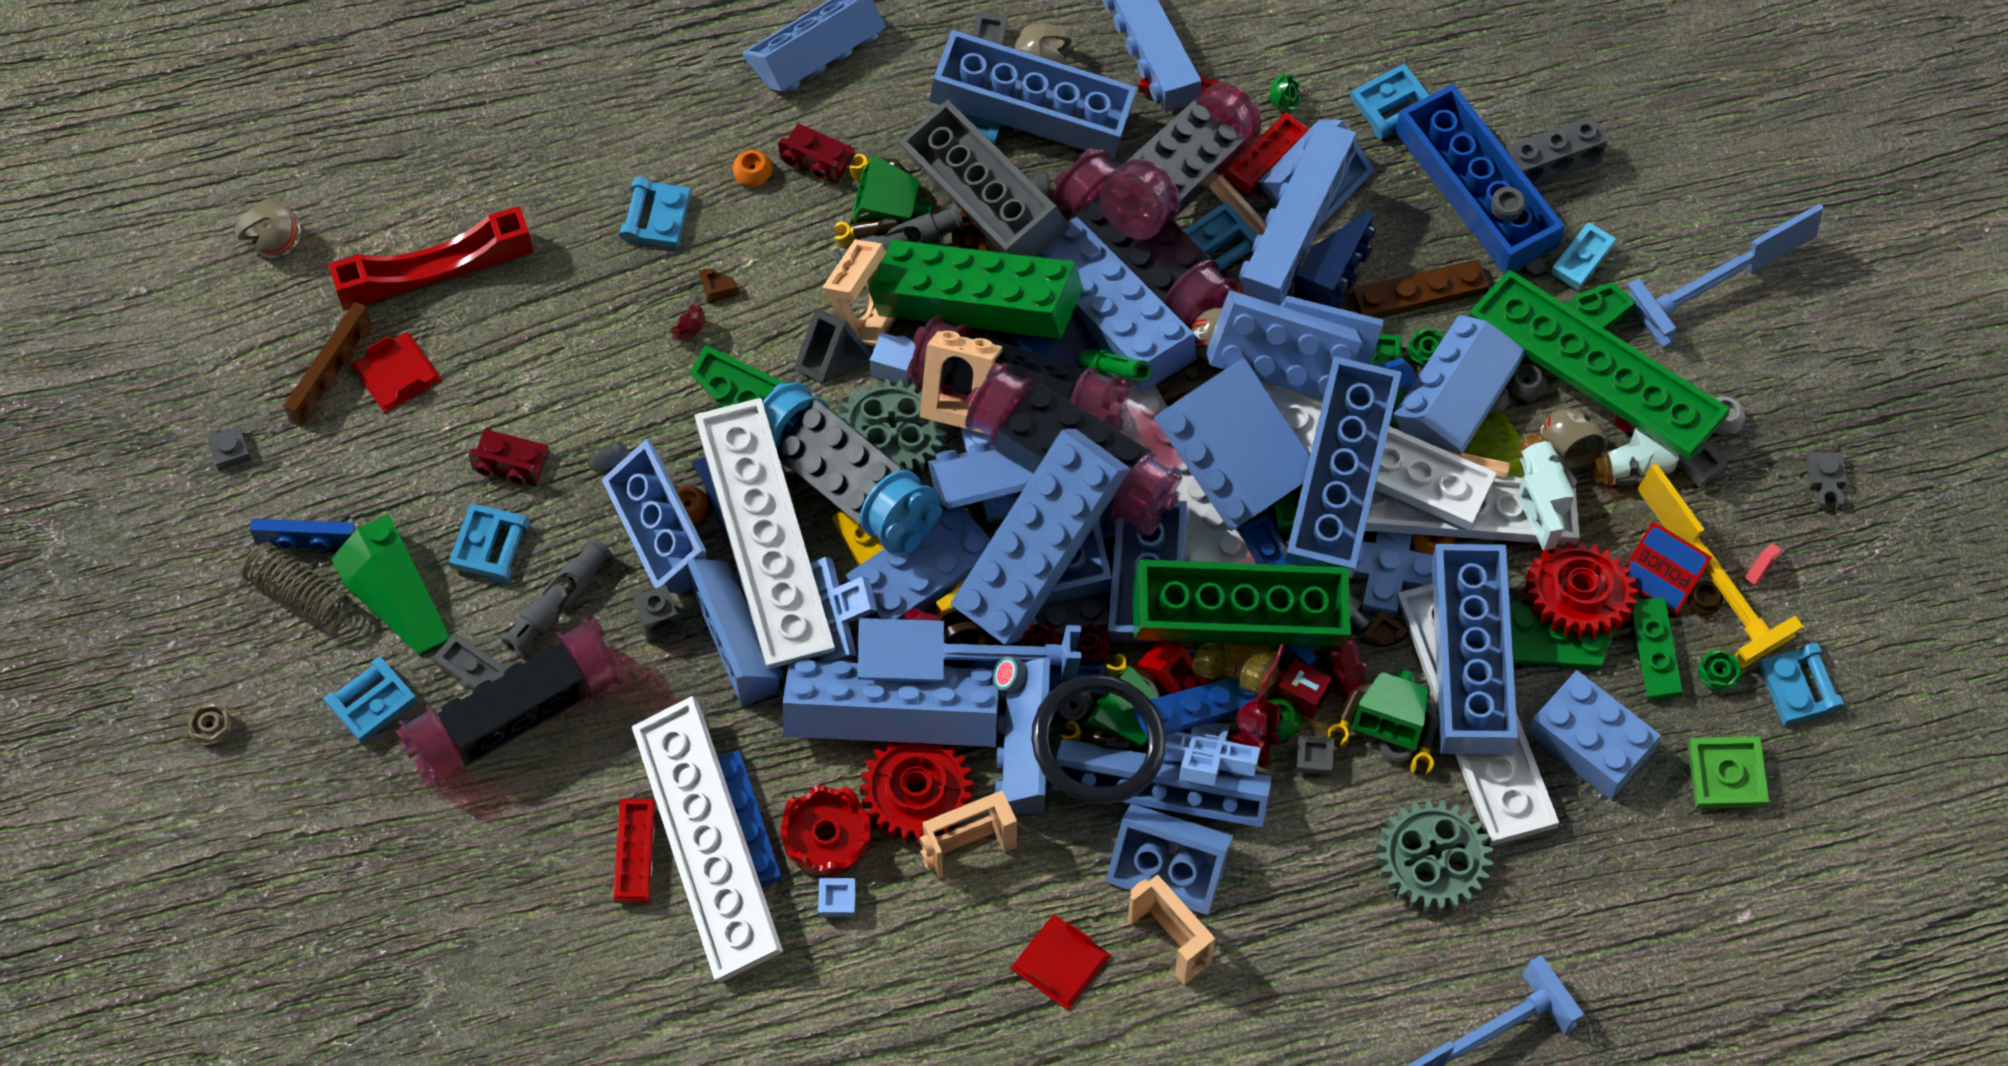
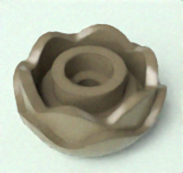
(205, 715)

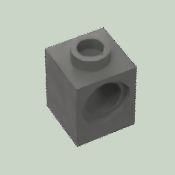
(657, 613)

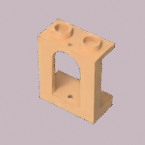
(847, 281)
(945, 344)
(1000, 821)
(1195, 951)

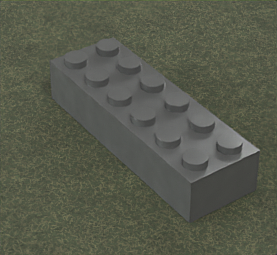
(983, 183)

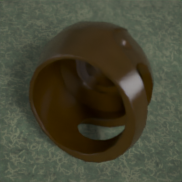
(961, 630)

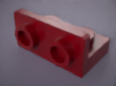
(816, 153)
(509, 457)

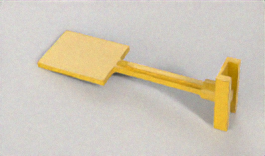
(1680, 520)

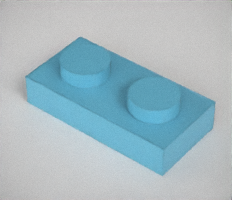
(1583, 256)

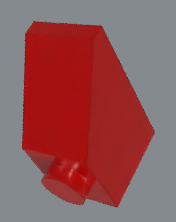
(1171, 668)

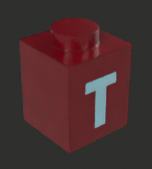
(1303, 687)

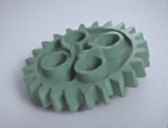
(893, 427)
(1447, 883)

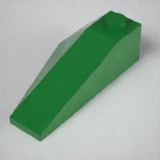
(385, 579)

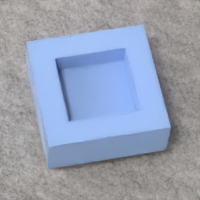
(836, 897)

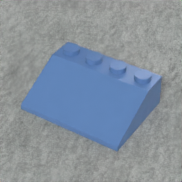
(1236, 443)

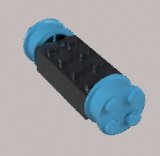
(850, 469)

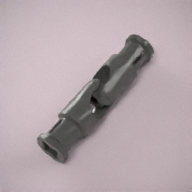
(930, 228)
(542, 612)

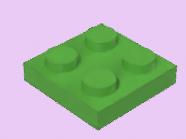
(1728, 772)

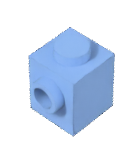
(892, 358)

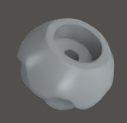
(1736, 417)

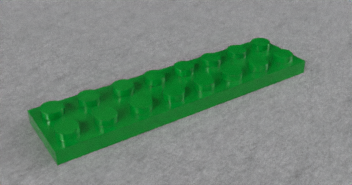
(1602, 365)

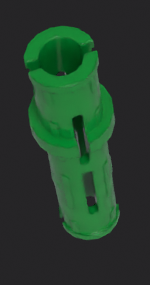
(1112, 364)

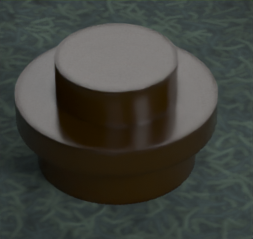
(1705, 598)

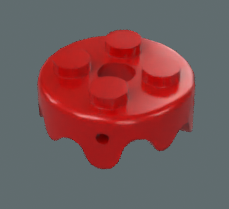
(823, 808)

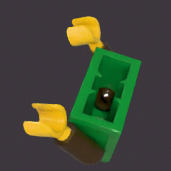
(882, 200)
(1394, 712)
(1112, 720)

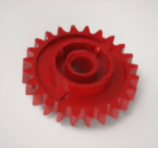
(1580, 590)
(910, 764)

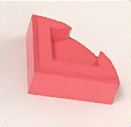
(1763, 562)

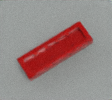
(1265, 153)
(634, 851)

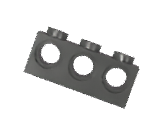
(1559, 150)

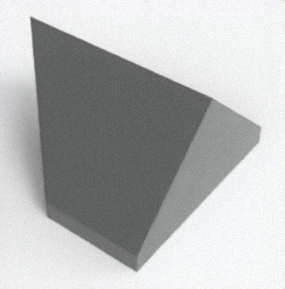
(830, 348)

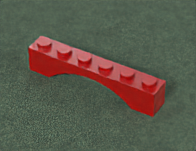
(490, 242)

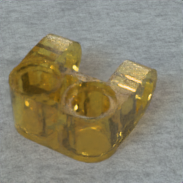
(1237, 661)

